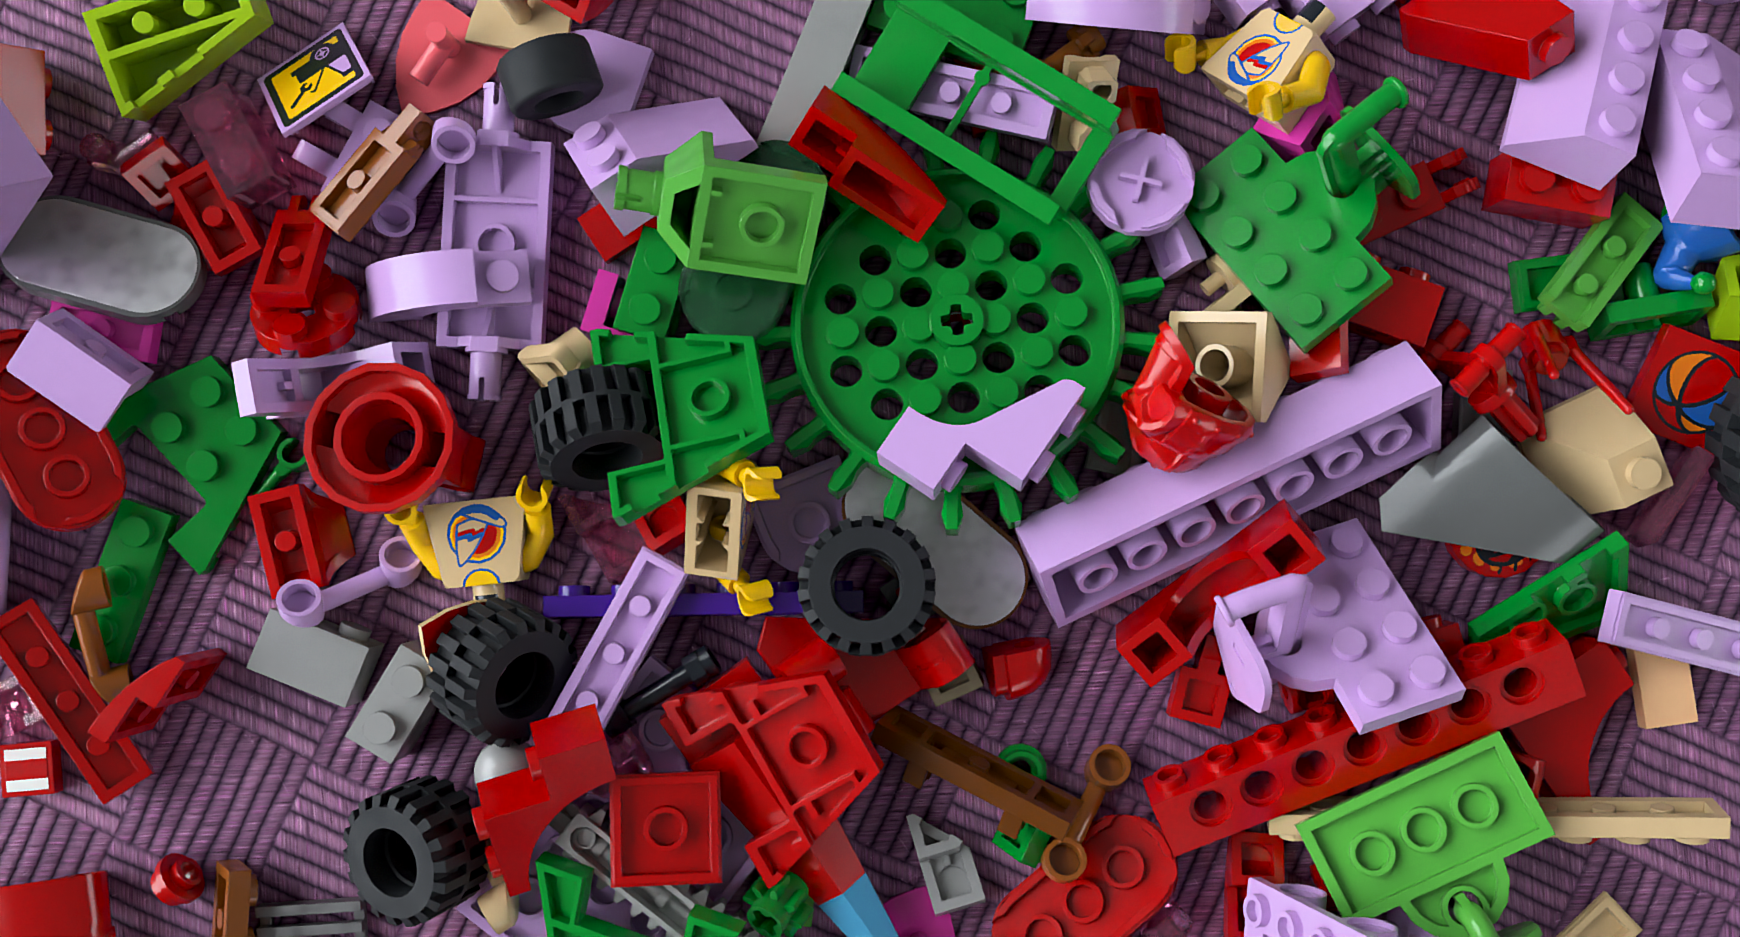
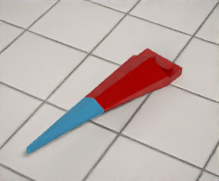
(830, 865)

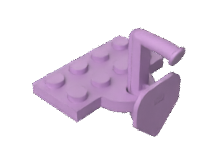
(1339, 631)

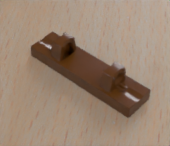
(994, 780)

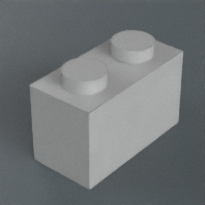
(320, 659)
(396, 707)

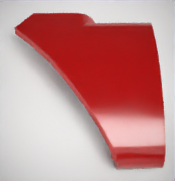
(867, 682)

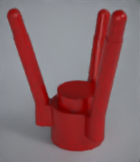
(1547, 353)

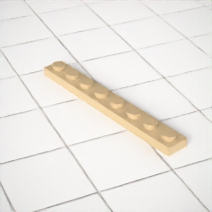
(1583, 818)

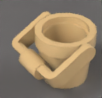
(558, 357)

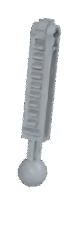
(587, 839)

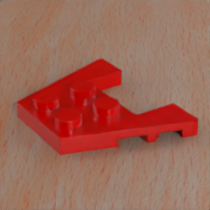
(804, 746)

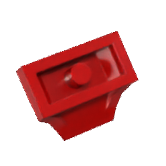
(220, 228)
(300, 535)

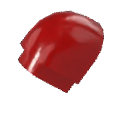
(1017, 666)

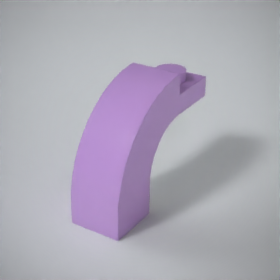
(1143, 15)
(292, 385)

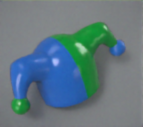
(1686, 248)

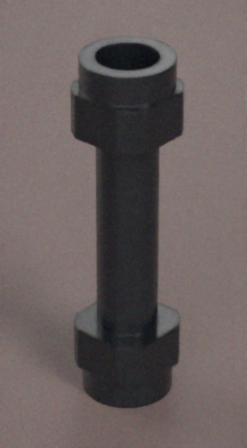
(696, 669)

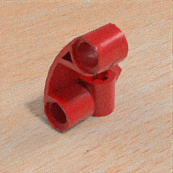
(58, 907)

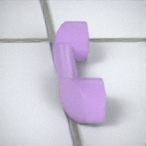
(452, 143)
(305, 605)

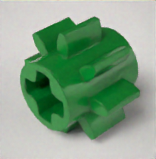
(778, 908)

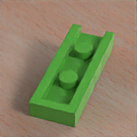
(1599, 265)

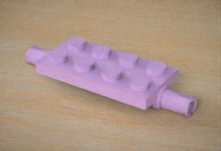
(491, 205)

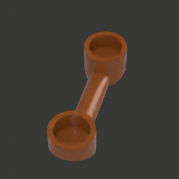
(90, 595)
(1103, 772)

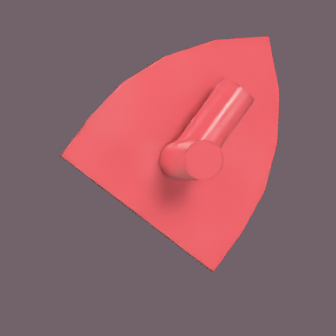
(436, 63)

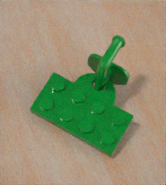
(1300, 223)

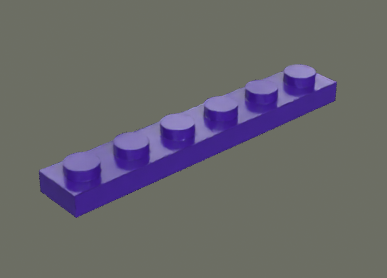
(577, 603)

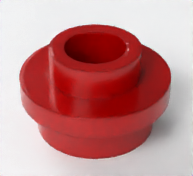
(177, 880)

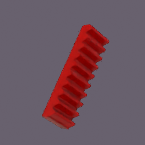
(67, 700)

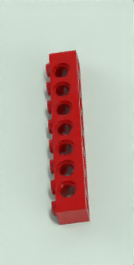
(1491, 702)

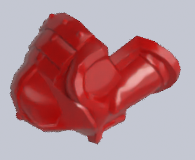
(1179, 415)

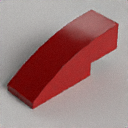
(868, 165)

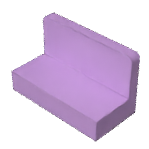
(77, 368)

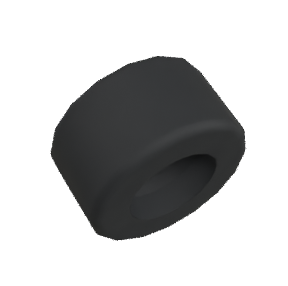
(549, 76)

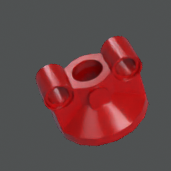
(357, 419)

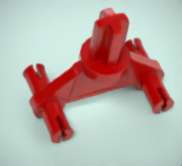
(1483, 375)

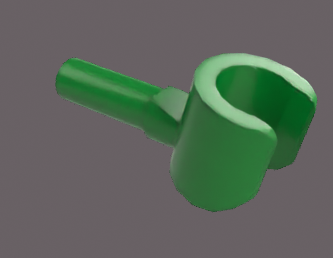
(284, 467)

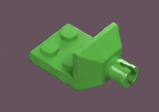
(729, 211)

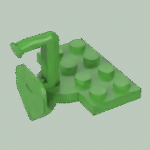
(1430, 839)

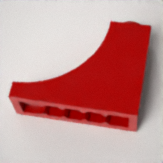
(1567, 732)

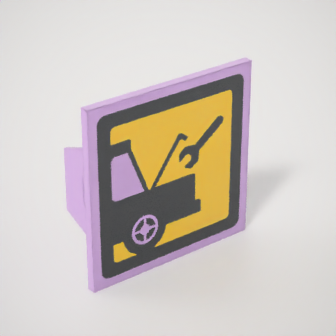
(315, 80)

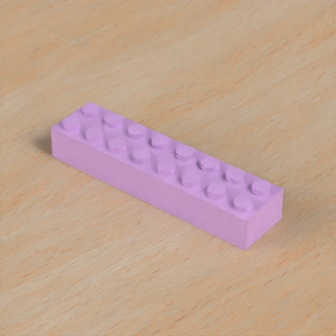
(1306, 452)

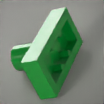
(1647, 308)

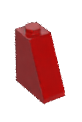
(1490, 35)

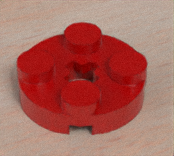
(326, 330)

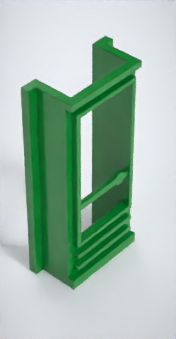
(909, 55)

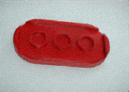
(51, 461)
(1122, 887)

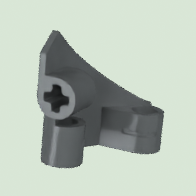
(1487, 499)

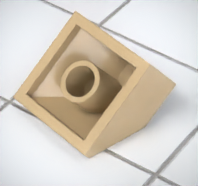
(1598, 453)

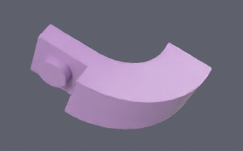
(445, 281)

